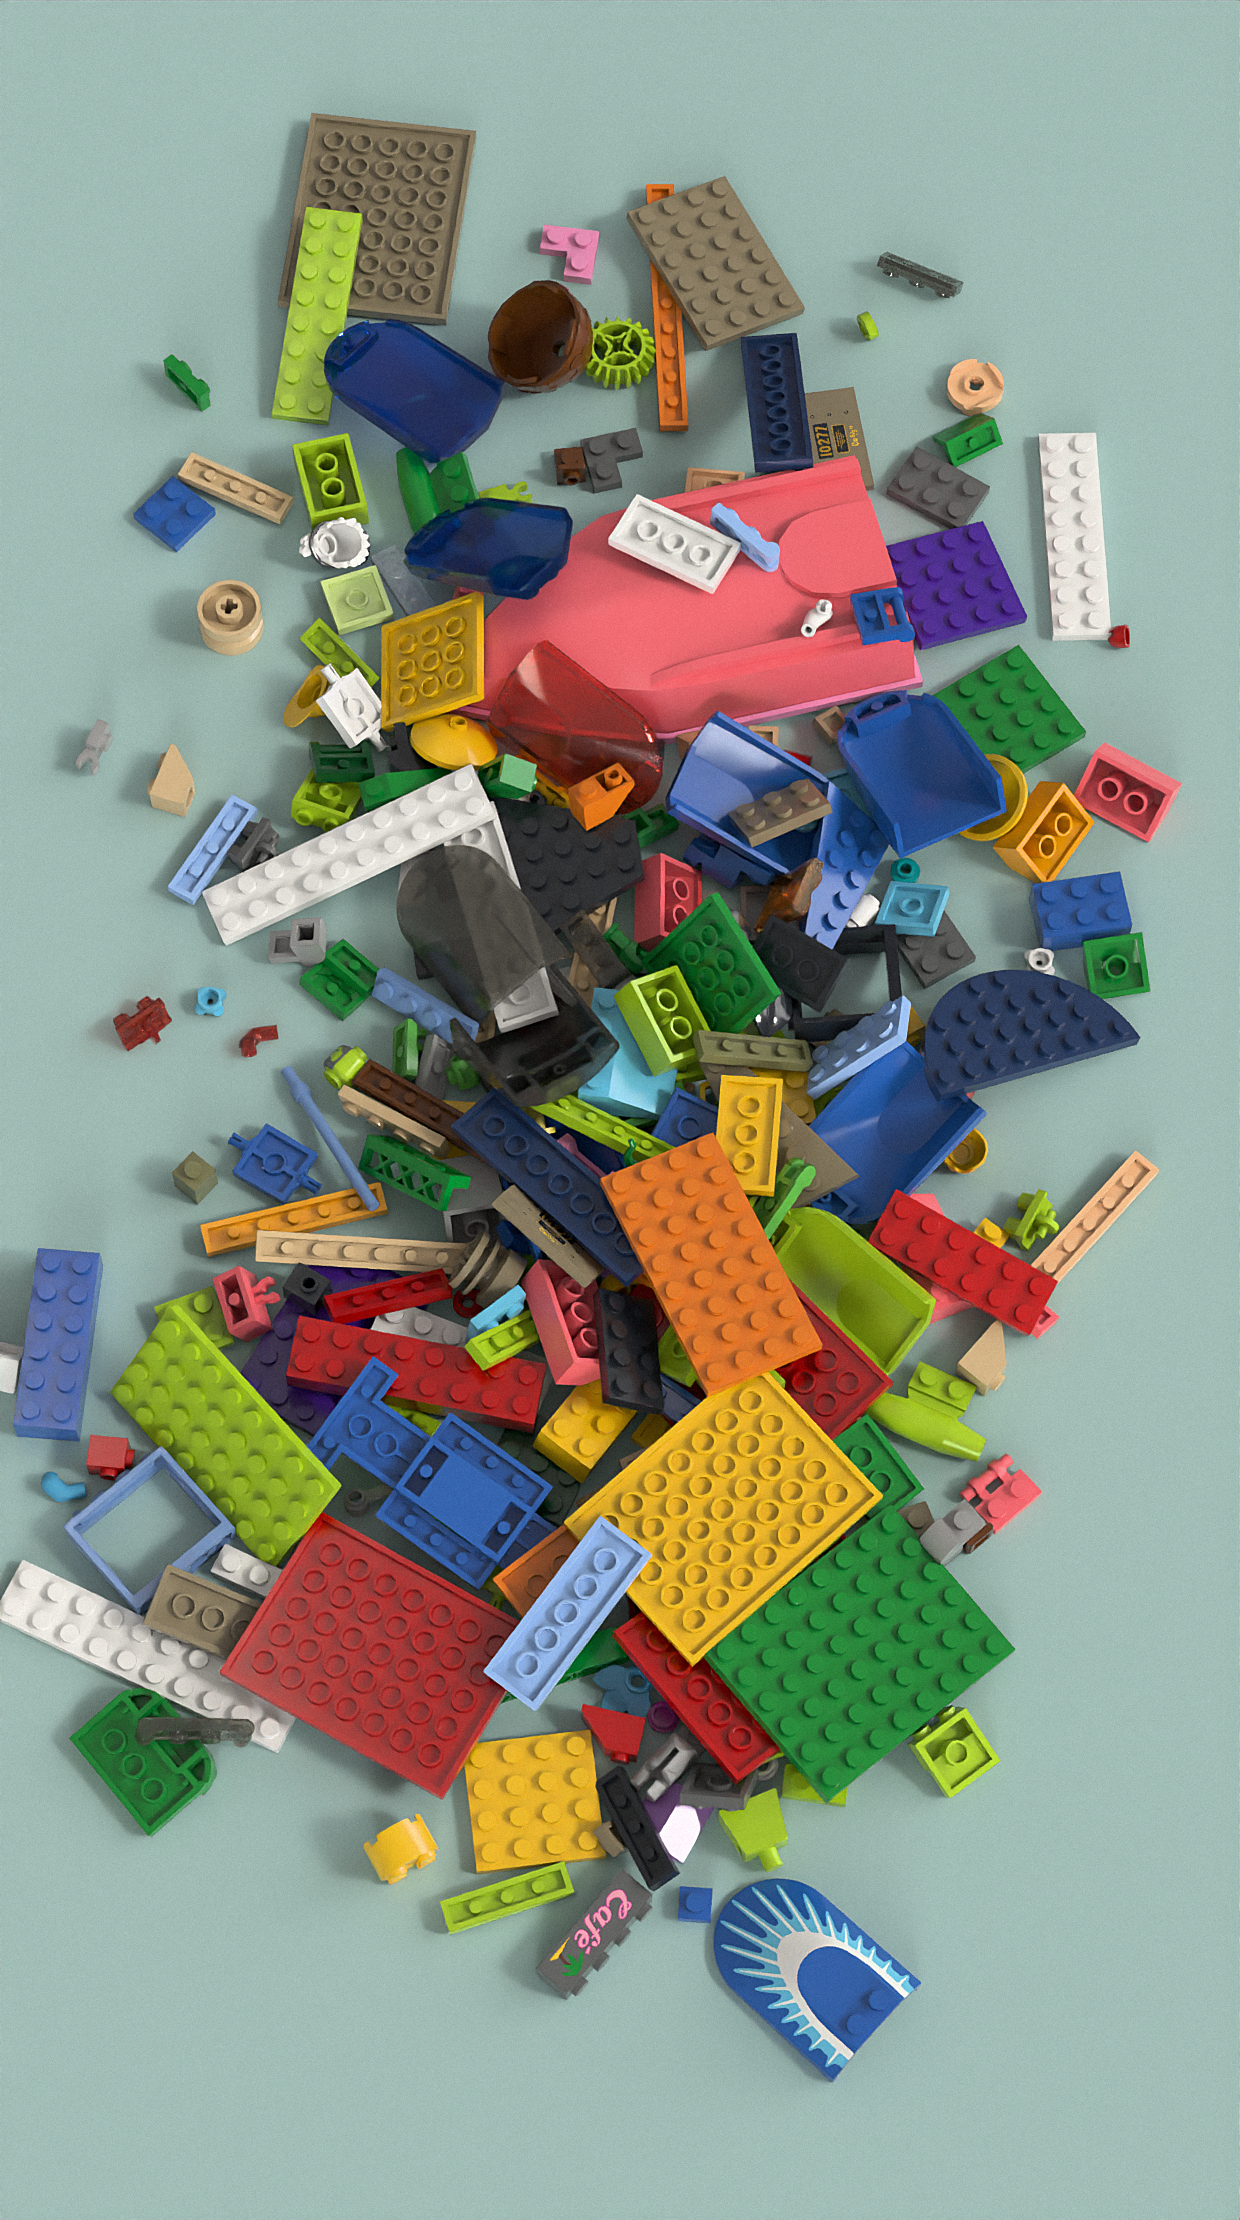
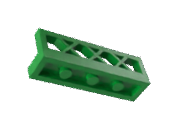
(417, 1162)

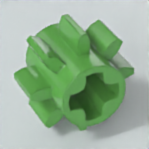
(461, 1074)

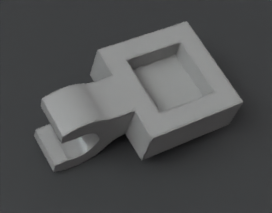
(97, 742)

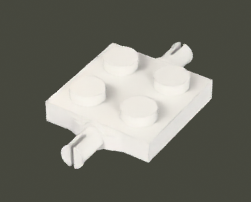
(352, 708)

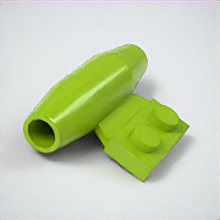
(932, 1413)

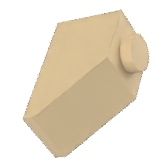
(985, 1361)

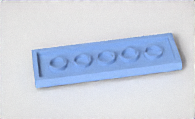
(567, 1613)

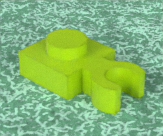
(502, 492)

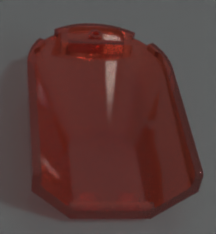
(574, 725)

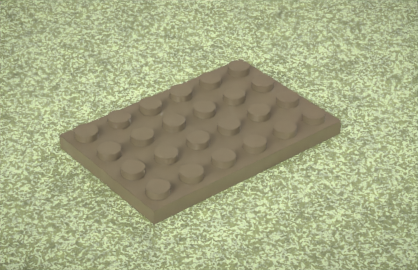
(715, 263)

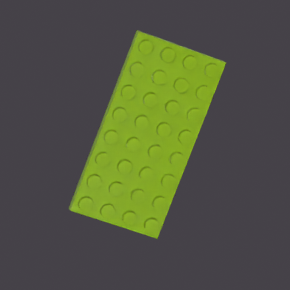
(225, 1437)

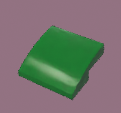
(341, 979)

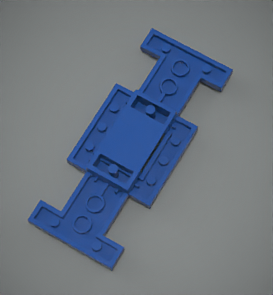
(450, 1475)

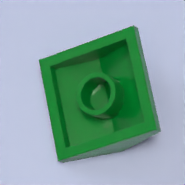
(1116, 965)

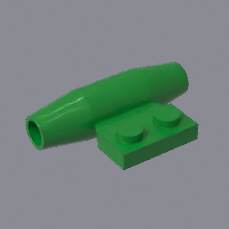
(432, 493)

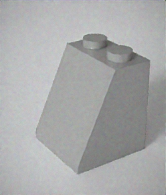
(471, 1208)

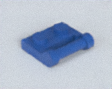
(873, 620)

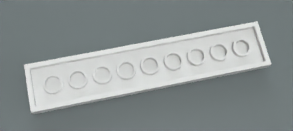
(348, 854)
(123, 1647)

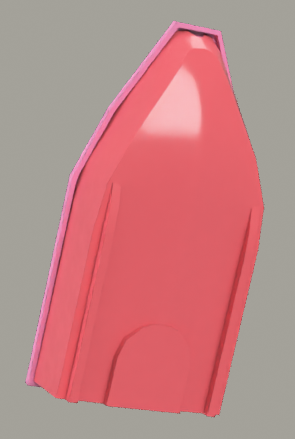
(732, 651)

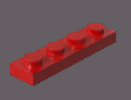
(388, 1296)

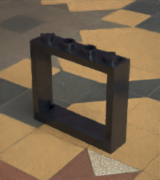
(851, 941)

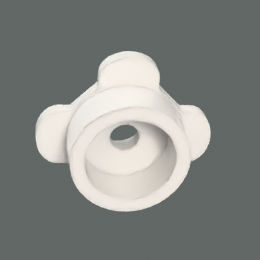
(1043, 955)

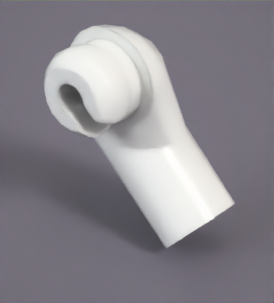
(816, 617)

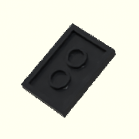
(799, 963)

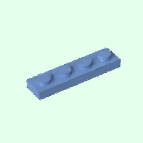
(419, 1005)

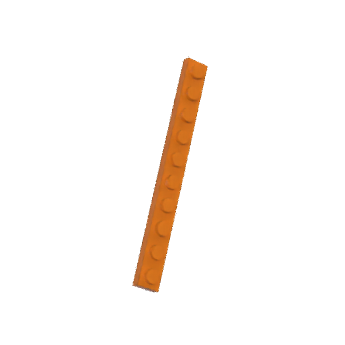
(667, 341)

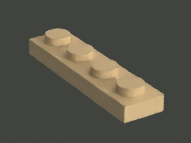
(235, 488)
(401, 1126)

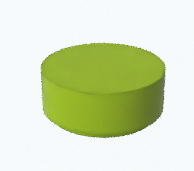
(867, 326)

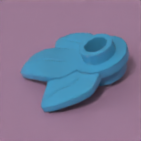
(620, 1692)

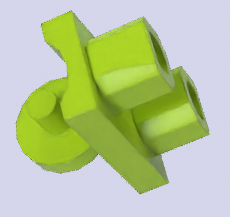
(1036, 1221)

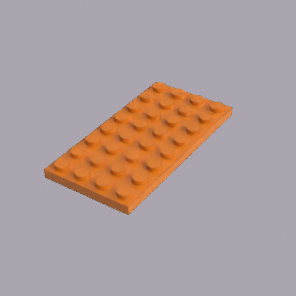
(710, 1264)

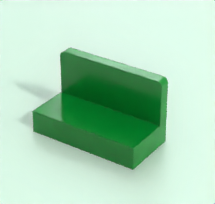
(969, 439)

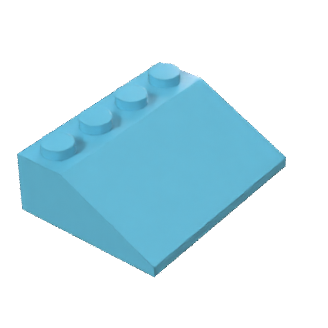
(626, 1081)

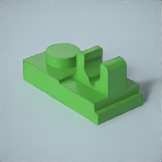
(407, 1049)

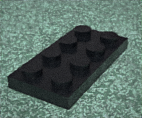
(628, 1352)

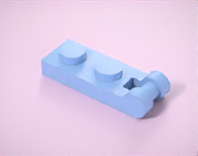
(729, 524)

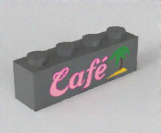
(595, 1934)

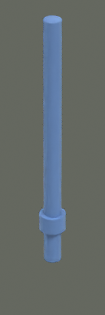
(302, 1095)

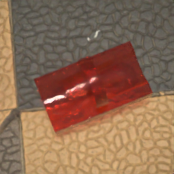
(144, 1024)

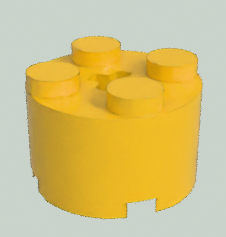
(401, 1848)

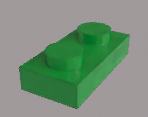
(181, 375)

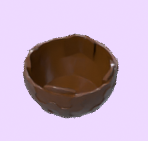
(532, 330)

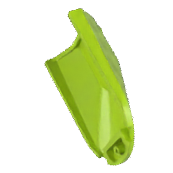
(853, 1284)

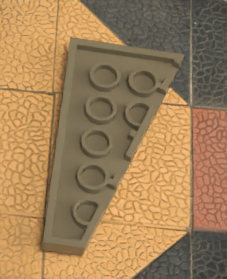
(794, 1141)

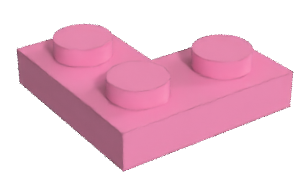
(577, 246)

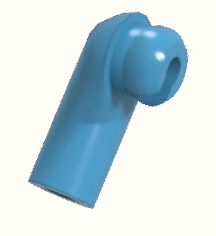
(60, 1490)

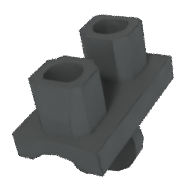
(259, 845)

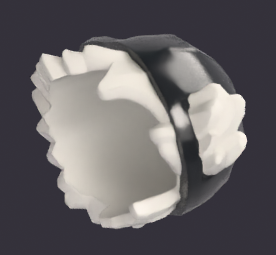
(337, 544)

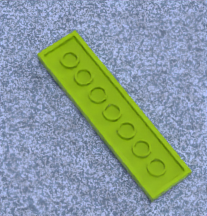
(316, 313)

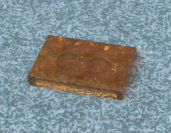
(791, 893)

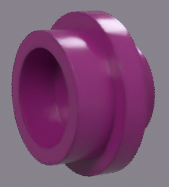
(662, 1717)

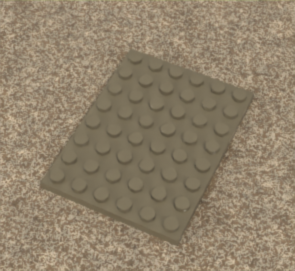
(412, 205)

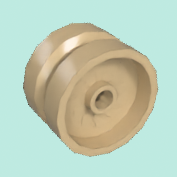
(230, 617)

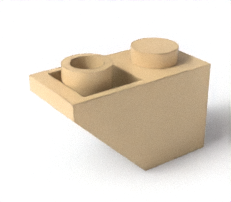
(174, 784)

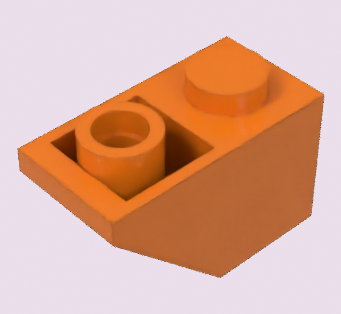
(599, 796)

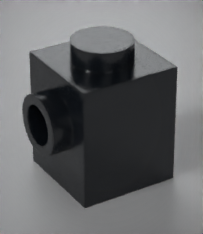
(307, 1288)

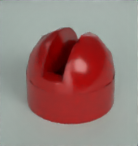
(1120, 636)

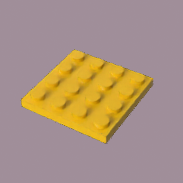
(432, 661)
(533, 1802)

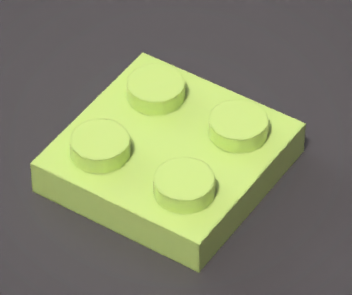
(357, 600)

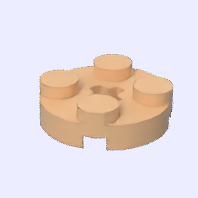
(974, 401)

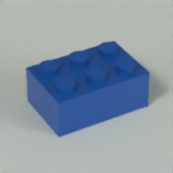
(1079, 910)

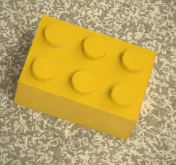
(583, 1431)

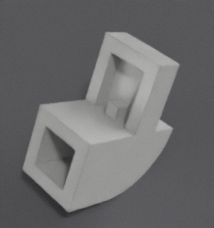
(301, 944)
(948, 1535)

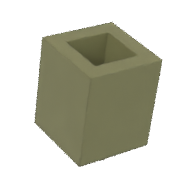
(195, 1177)

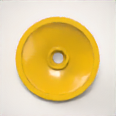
(453, 741)
(1015, 798)

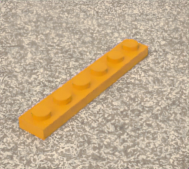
(299, 1217)

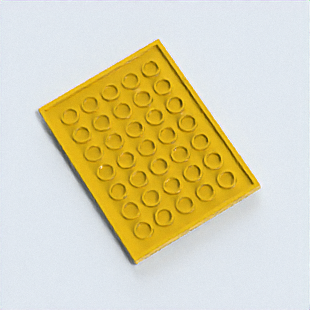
(729, 1510)

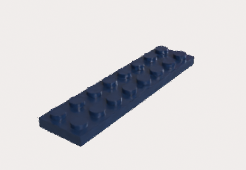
(776, 403)
(550, 1179)

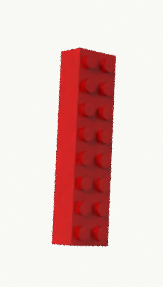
(430, 1378)

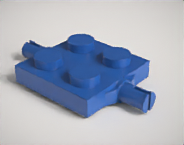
(274, 1164)

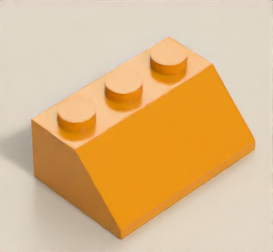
(1045, 833)

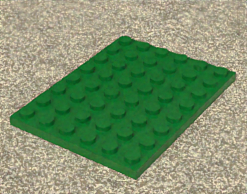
(858, 1653)

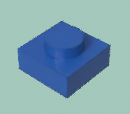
(512, 1237)
(695, 1904)

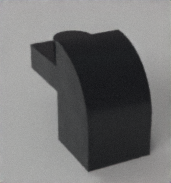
(401, 755)

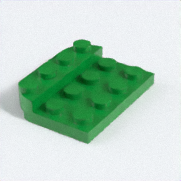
(148, 1779)

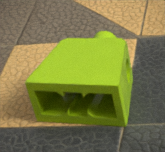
(757, 1829)

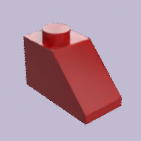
(615, 1732)

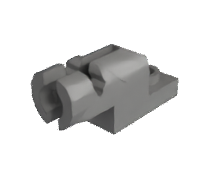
(669, 1763)

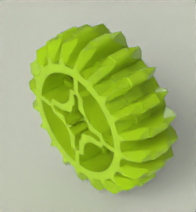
(619, 362)

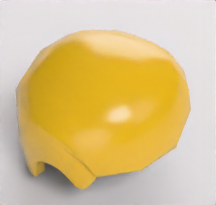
(968, 1154)

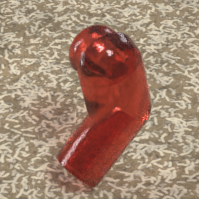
(254, 1037)

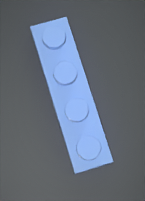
(212, 850)

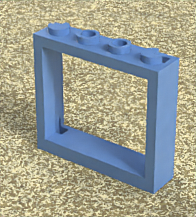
(124, 1486)

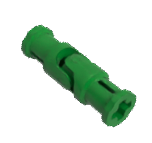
(627, 950)

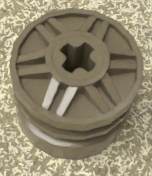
(486, 1270)

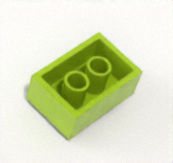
(330, 480)
(662, 1018)

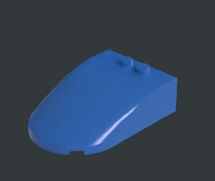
(917, 770)

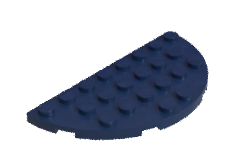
(1015, 1027)

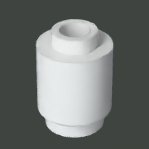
(864, 912)

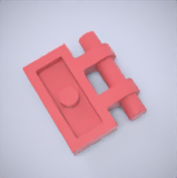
(1006, 1501)

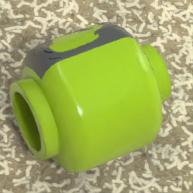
(344, 1066)

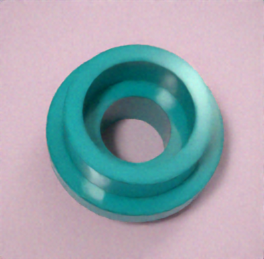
(908, 863)

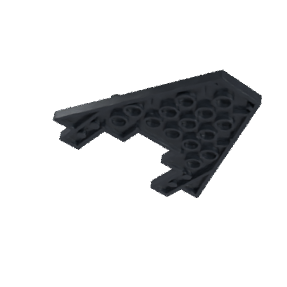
(564, 864)

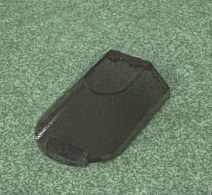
(474, 928)

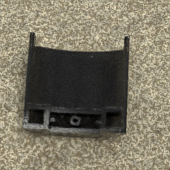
(545, 1057)

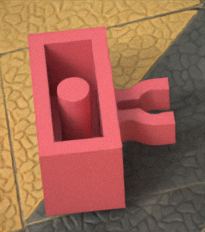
(244, 1302)

